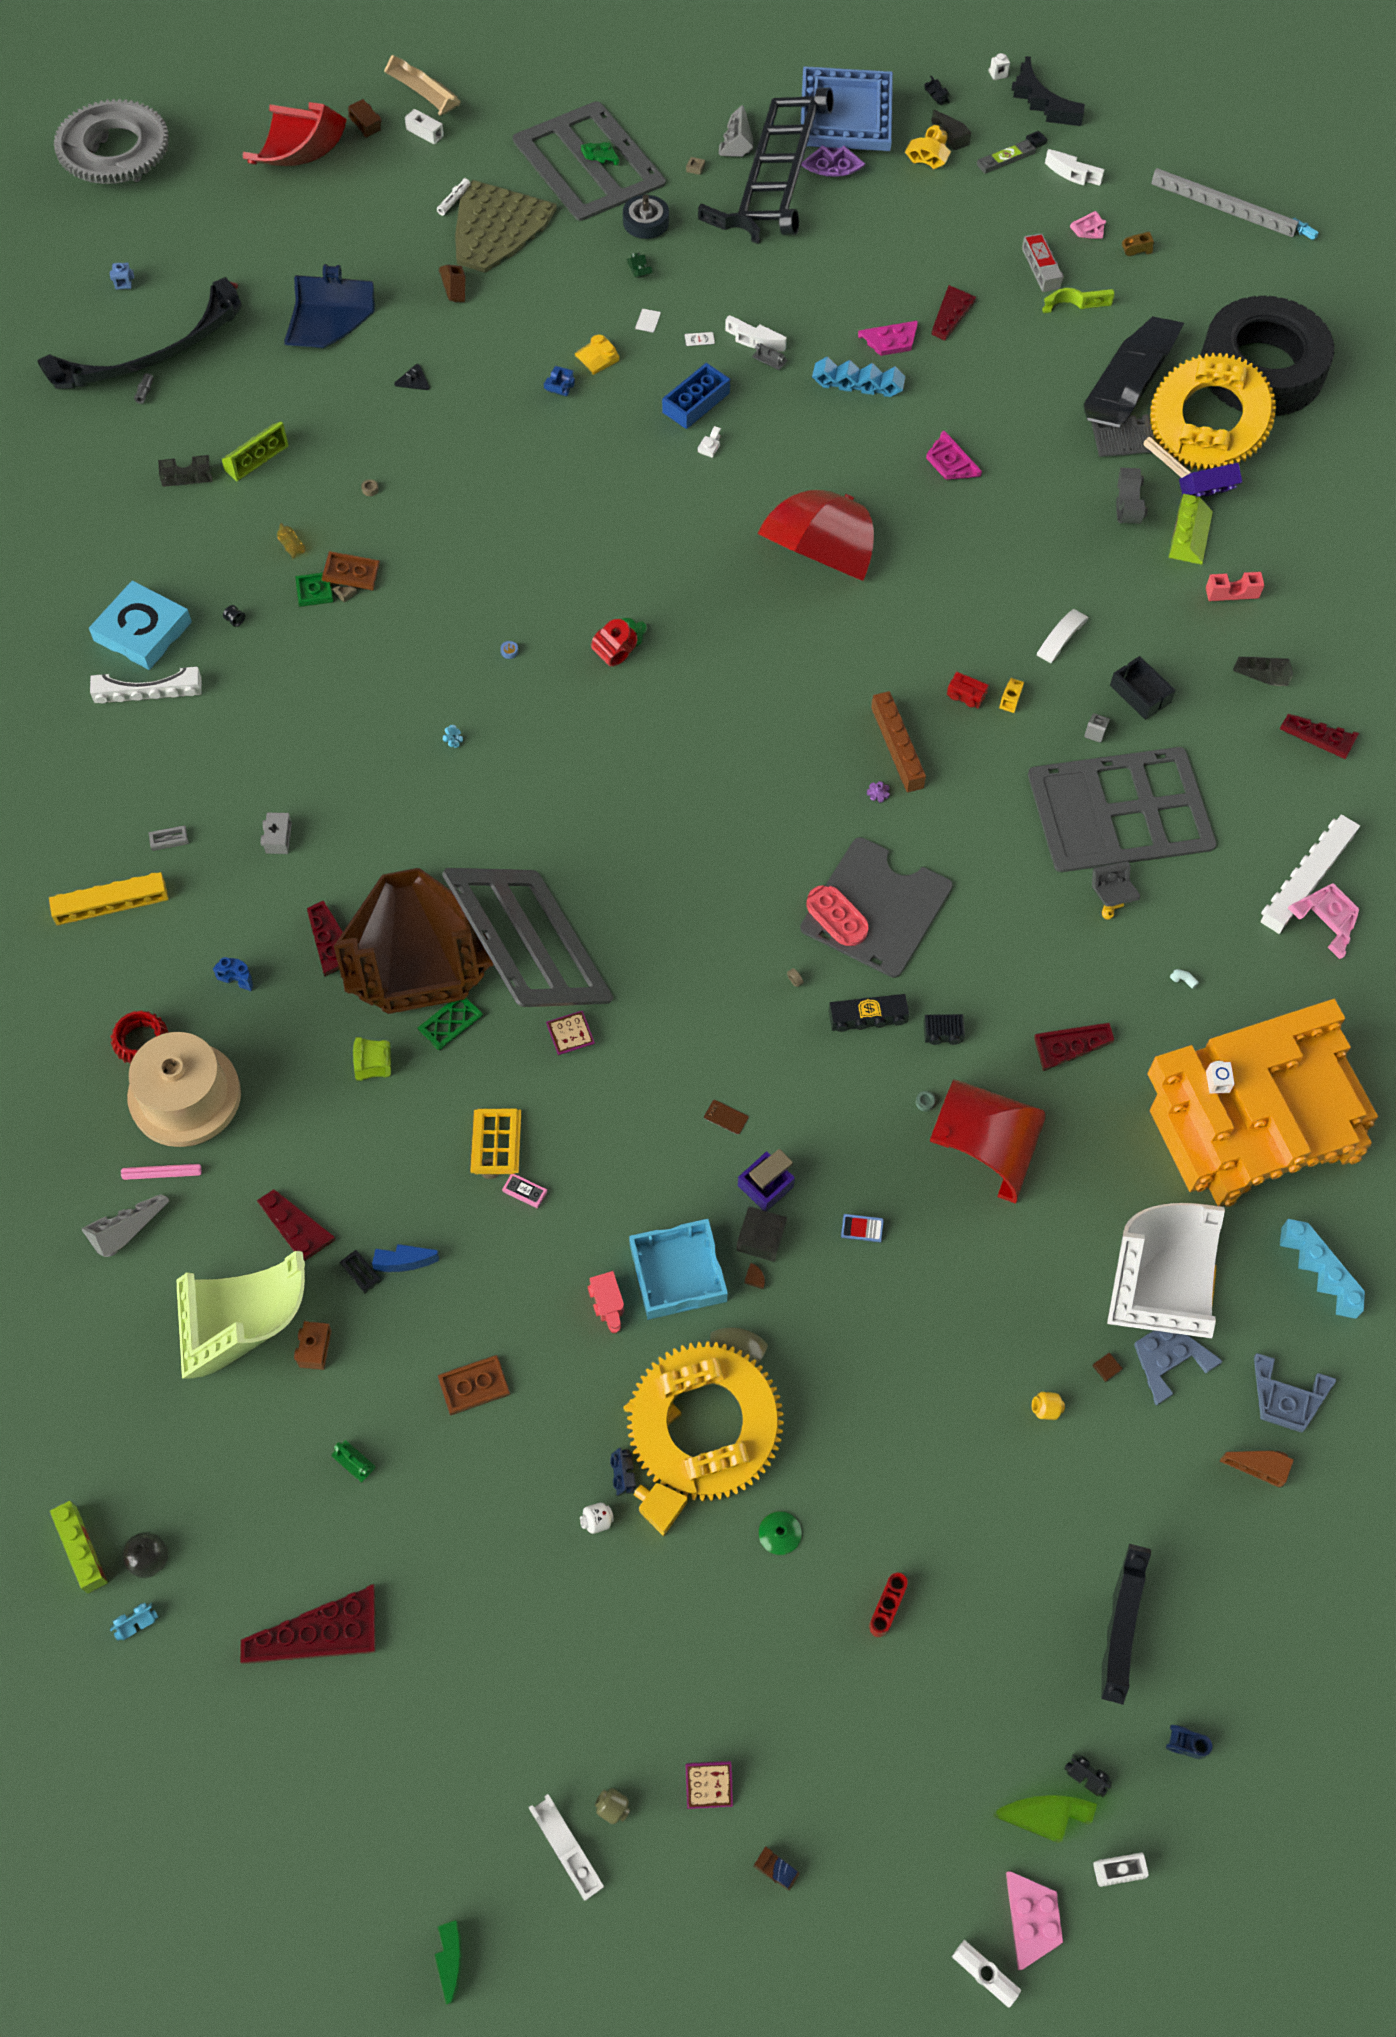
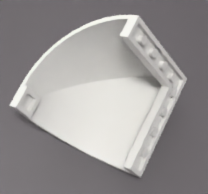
(1168, 1270)

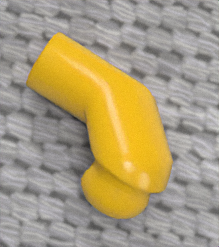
(1108, 911)

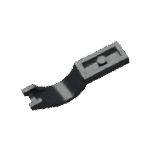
(726, 221)

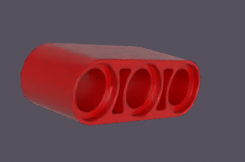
(893, 1595)

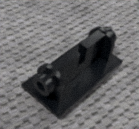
(941, 94)
(1081, 1769)

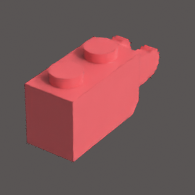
(608, 1300)

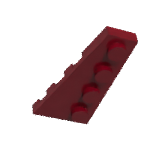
(1326, 738)
(1067, 1044)

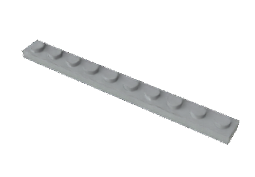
(1224, 202)

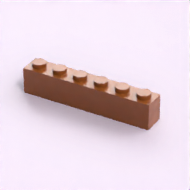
(898, 742)

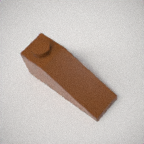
(1265, 1465)

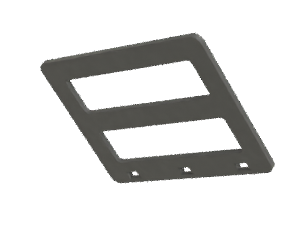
(615, 133)
(499, 880)

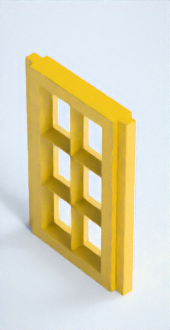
(514, 1141)

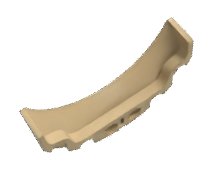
(422, 84)

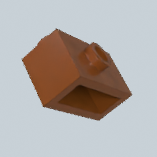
(313, 1345)

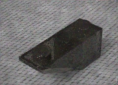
(957, 133)
(1267, 670)

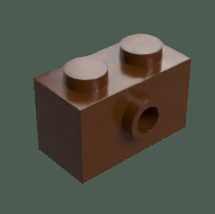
(364, 118)

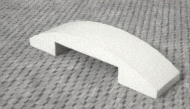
(1061, 634)

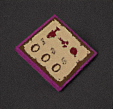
(570, 1032)
(709, 1784)

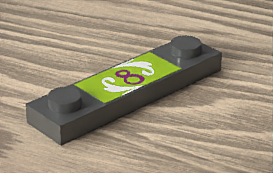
(1006, 156)

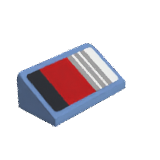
(862, 1228)

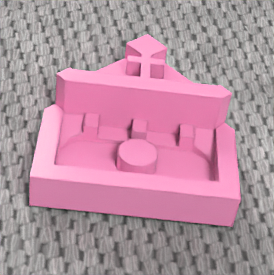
(1089, 226)

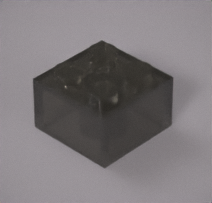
(761, 1234)

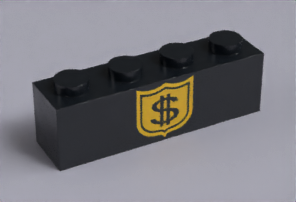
(868, 1012)

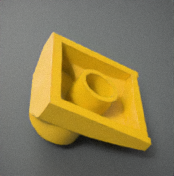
(598, 354)

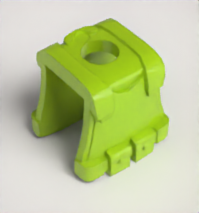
(371, 1058)

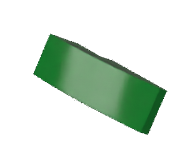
(449, 1959)

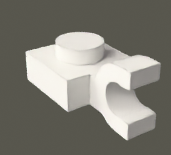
(710, 445)

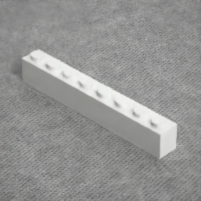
(1310, 873)

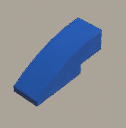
(404, 1259)

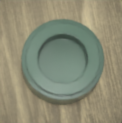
(925, 1101)

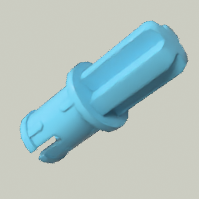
(1304, 229)

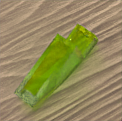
(1047, 1814)

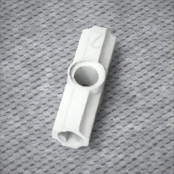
(998, 1985)

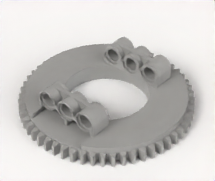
(90, 127)

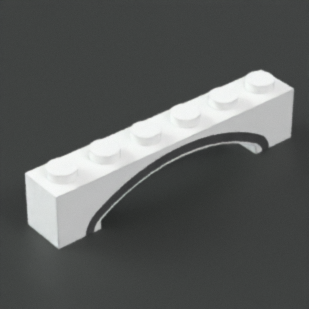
(184, 683)

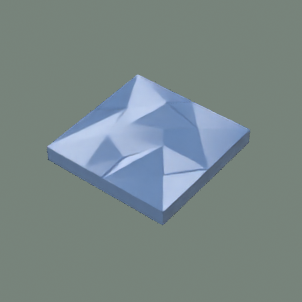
(860, 108)

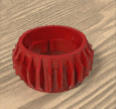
(127, 1024)

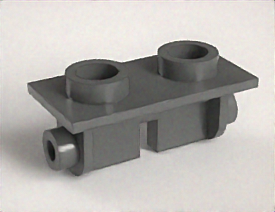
(769, 357)

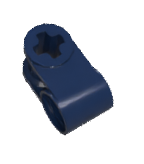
(1187, 1742)

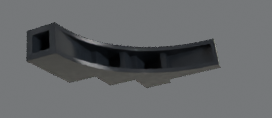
(1041, 99)

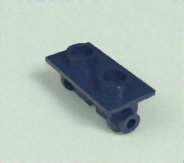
(621, 1462)

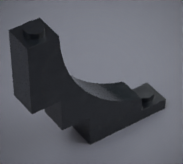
(1122, 1624)

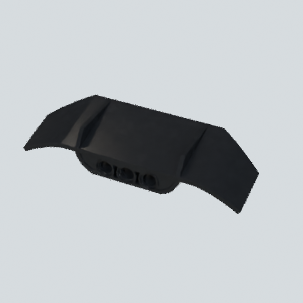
(1131, 372)

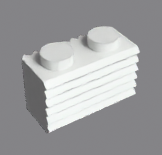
(1120, 1869)

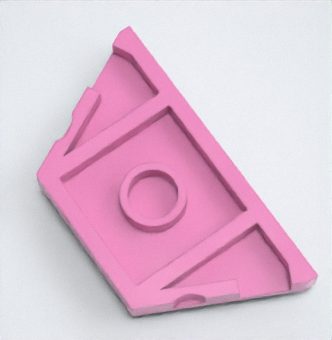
(1033, 1919)

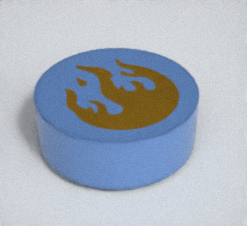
(509, 649)

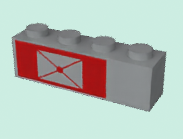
(1042, 262)

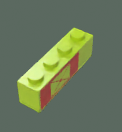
(78, 1547)

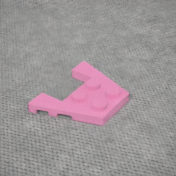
(1334, 910)

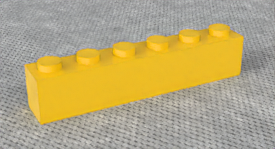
(108, 898)

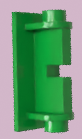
(353, 1460)

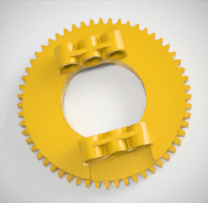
(1204, 445)
(719, 1469)

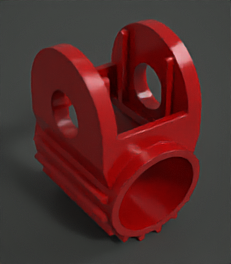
(612, 644)

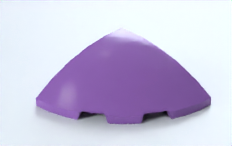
(833, 162)

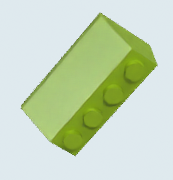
(256, 451)
(1191, 530)

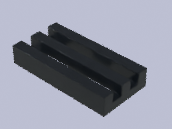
(370, 1284)

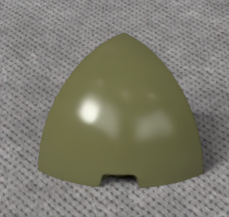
(740, 1340)

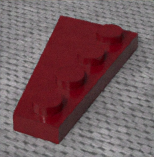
(952, 310)
(326, 934)
(294, 1225)

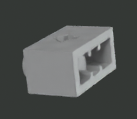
(276, 833)

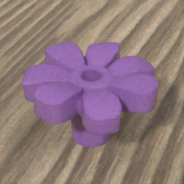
(878, 791)

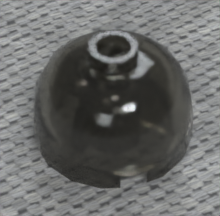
(145, 1554)

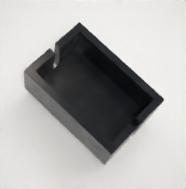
(1142, 687)

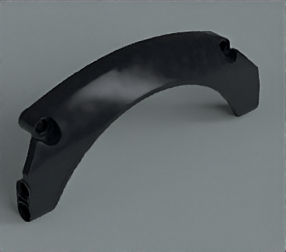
(221, 308)

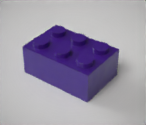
(1211, 481)

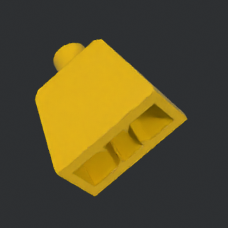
(660, 1506)

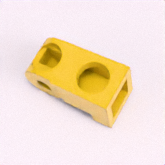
(1011, 695)

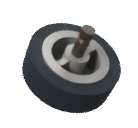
(645, 216)

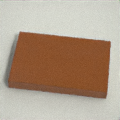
(350, 570)
(473, 1385)

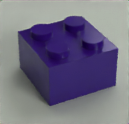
(772, 1193)

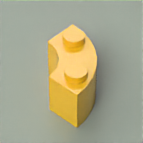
(928, 152)

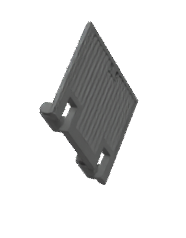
(1123, 439)

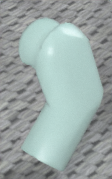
(1184, 975)

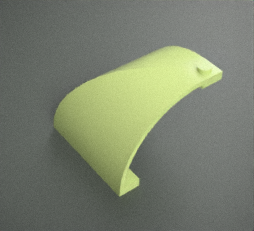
(235, 1314)

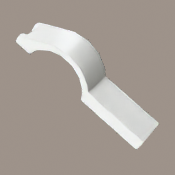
(566, 1848)

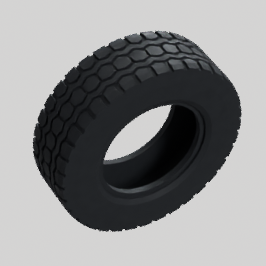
(1282, 325)

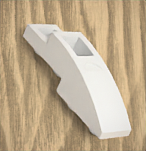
(1069, 168)
(750, 335)

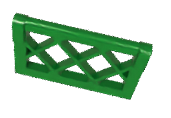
(434, 1019)

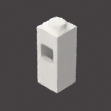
(424, 126)

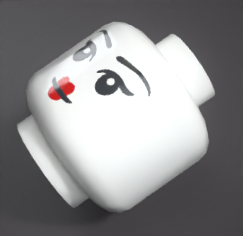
(596, 1518)

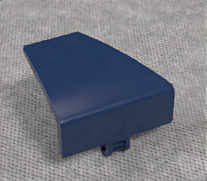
(328, 308)

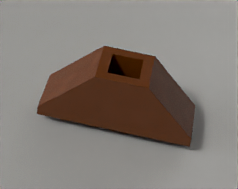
(454, 282)

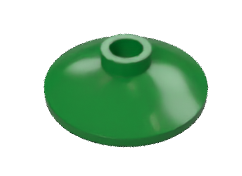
(777, 1543)

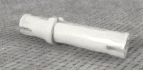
(457, 192)

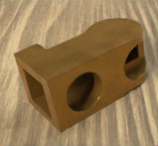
(1138, 243)

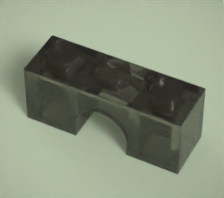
(198, 472)

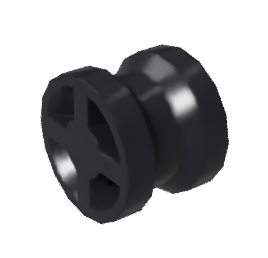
(234, 615)

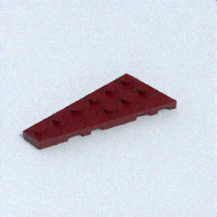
(326, 1631)

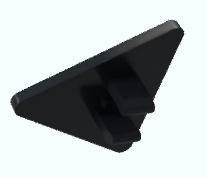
(413, 379)

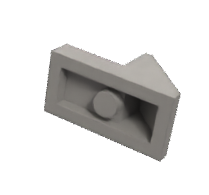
(1096, 727)

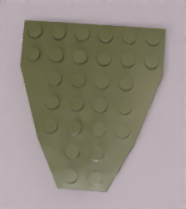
(496, 224)

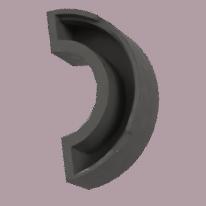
(1128, 504)

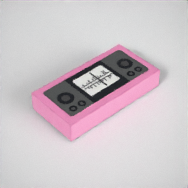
(524, 1190)

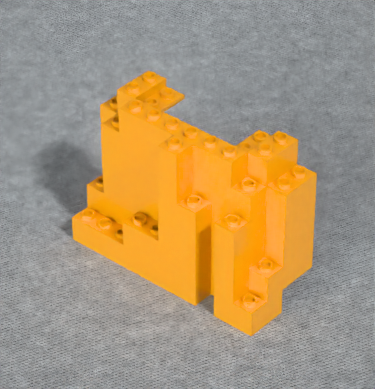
(1287, 1107)

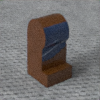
(776, 1869)

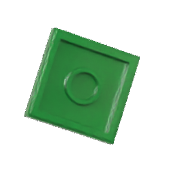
(313, 590)

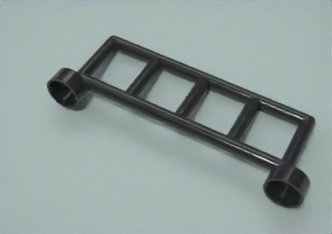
(788, 218)

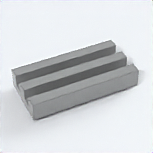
(168, 840)

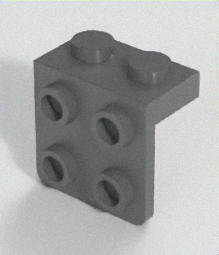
(1114, 884)

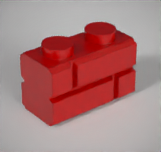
(967, 690)

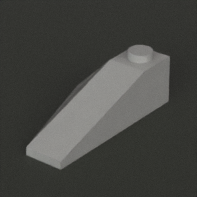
(738, 136)
(114, 1233)

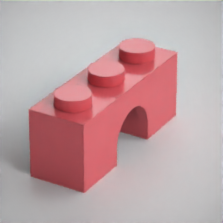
(1248, 587)

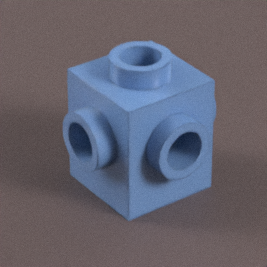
(121, 275)

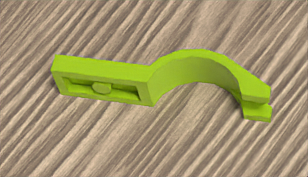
(1081, 299)

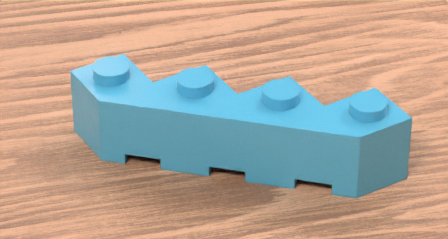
(1332, 1275)

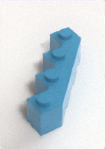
(849, 377)

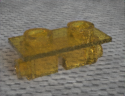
(290, 541)

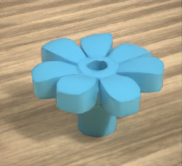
(452, 736)

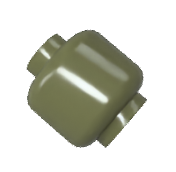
(612, 1806)

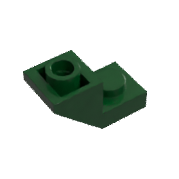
(639, 265)

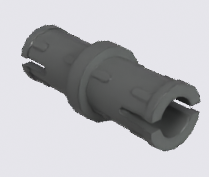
(144, 388)

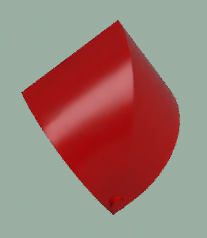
(299, 135)
(824, 529)
(991, 1130)

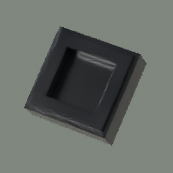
(1037, 139)

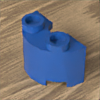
(560, 381)
(233, 969)

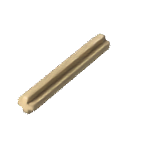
(1168, 459)

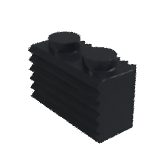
(944, 1029)

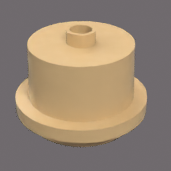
(182, 1090)

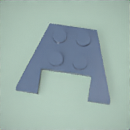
(1166, 1350)
(1285, 1403)

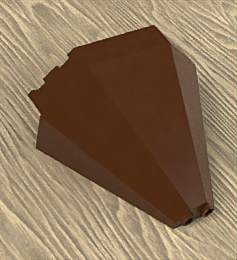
(410, 945)

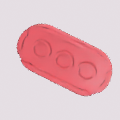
(837, 915)

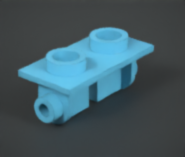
(125, 1625)

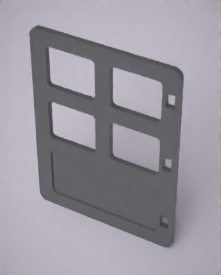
(1080, 821)

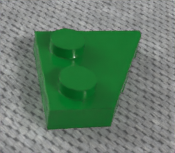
(599, 152)

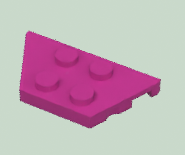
(890, 338)
(951, 459)

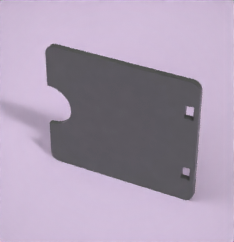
(894, 905)

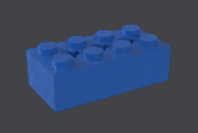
(696, 395)

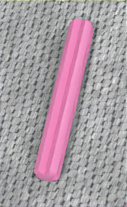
(161, 1171)

